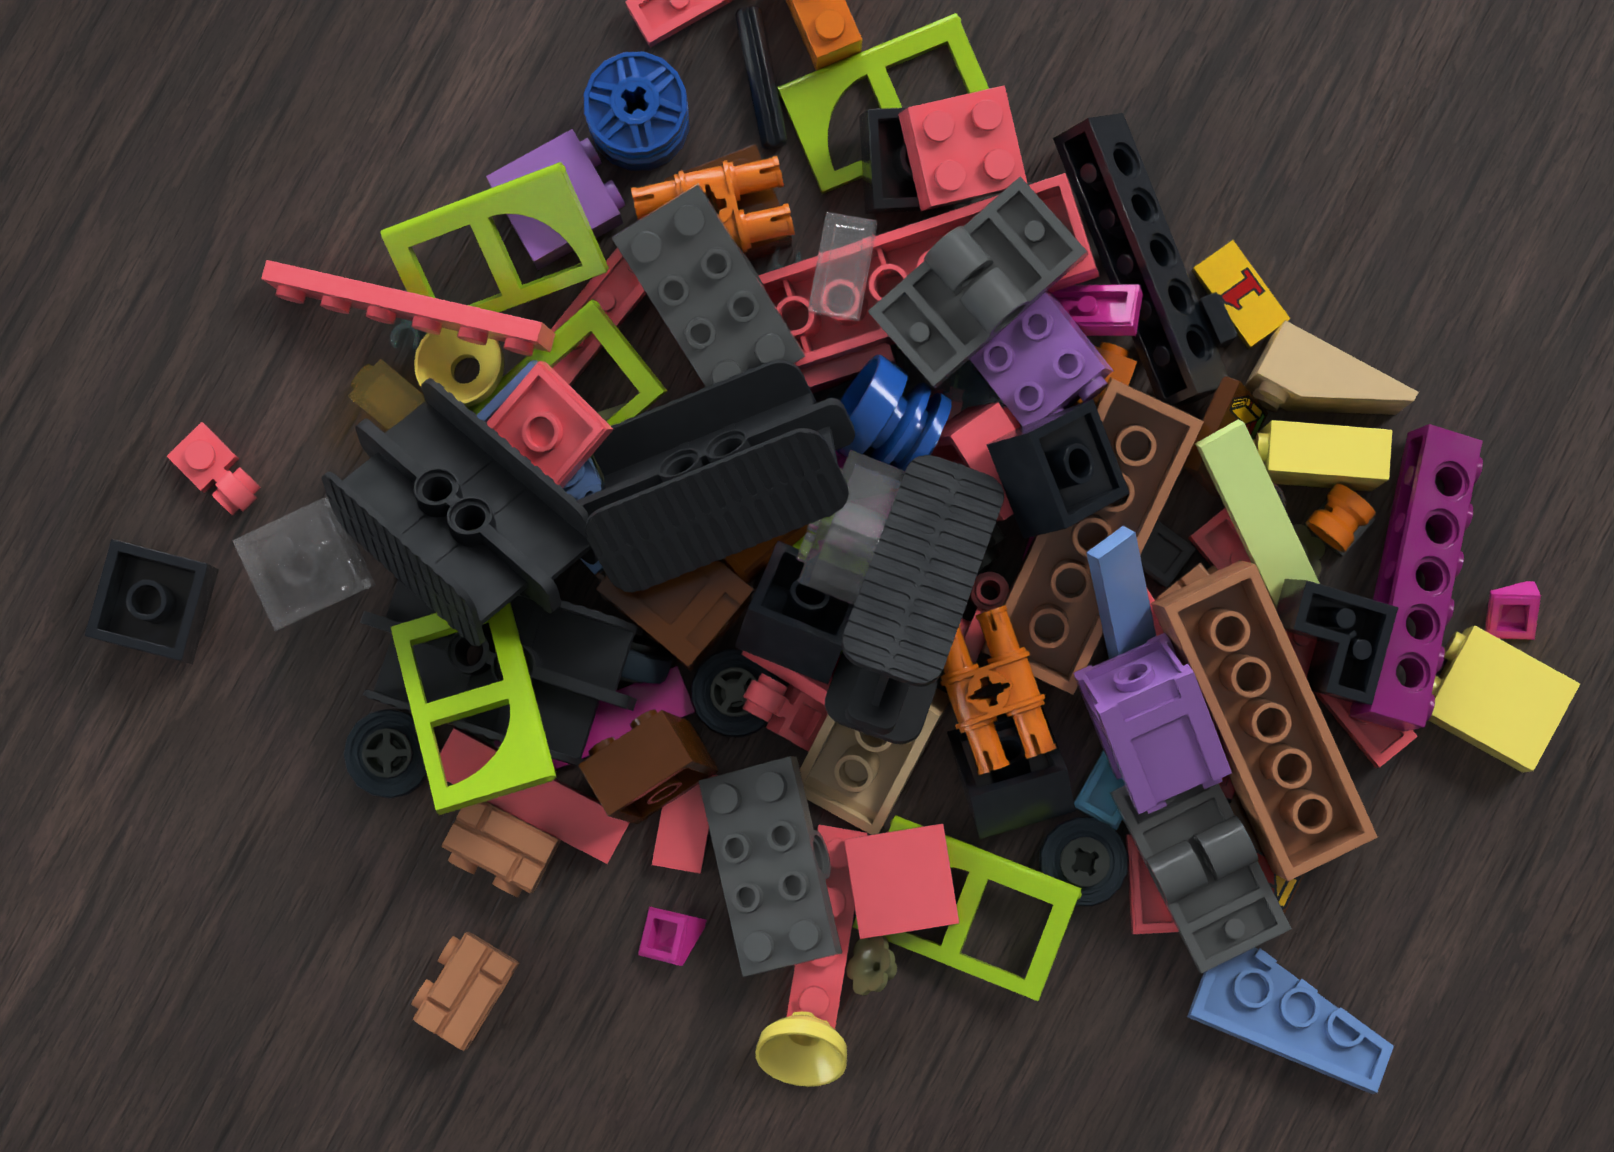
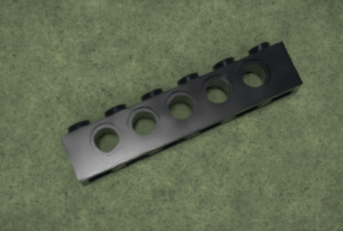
(1141, 251)

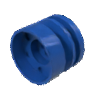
(644, 137)
(890, 423)

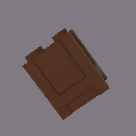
(684, 612)

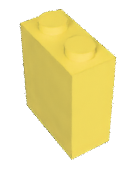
(1325, 454)
(1499, 698)

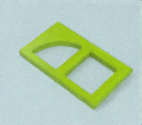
(814, 96)
(539, 195)
(573, 332)
(524, 753)
(984, 867)

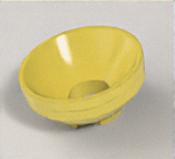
(441, 353)
(802, 1051)

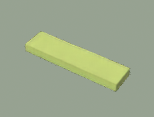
(1255, 507)

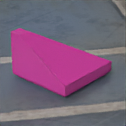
(1513, 611)
(670, 935)

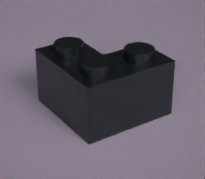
(1349, 636)

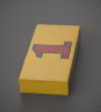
(1243, 292)

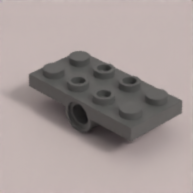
(977, 282)
(706, 289)
(771, 866)
(1205, 873)

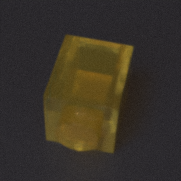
(384, 394)

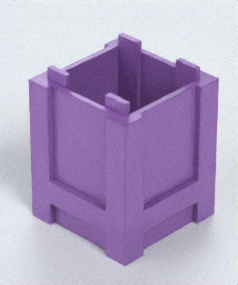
(1153, 723)

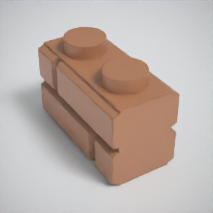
(501, 846)
(464, 990)

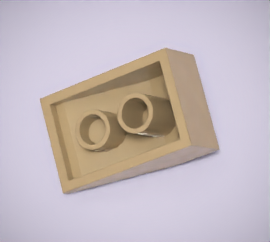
(1313, 376)
(862, 774)

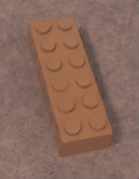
(1053, 591)
(1266, 720)

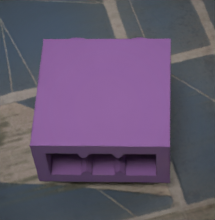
(598, 200)
(1042, 362)

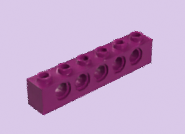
(1407, 548)

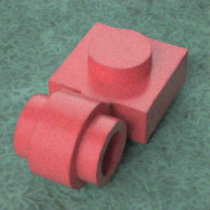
(206, 461)
(972, 630)
(791, 716)

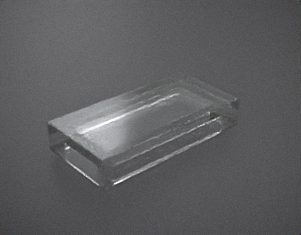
(842, 266)

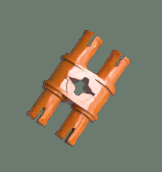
(725, 186)
(1020, 700)

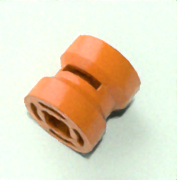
(1341, 517)

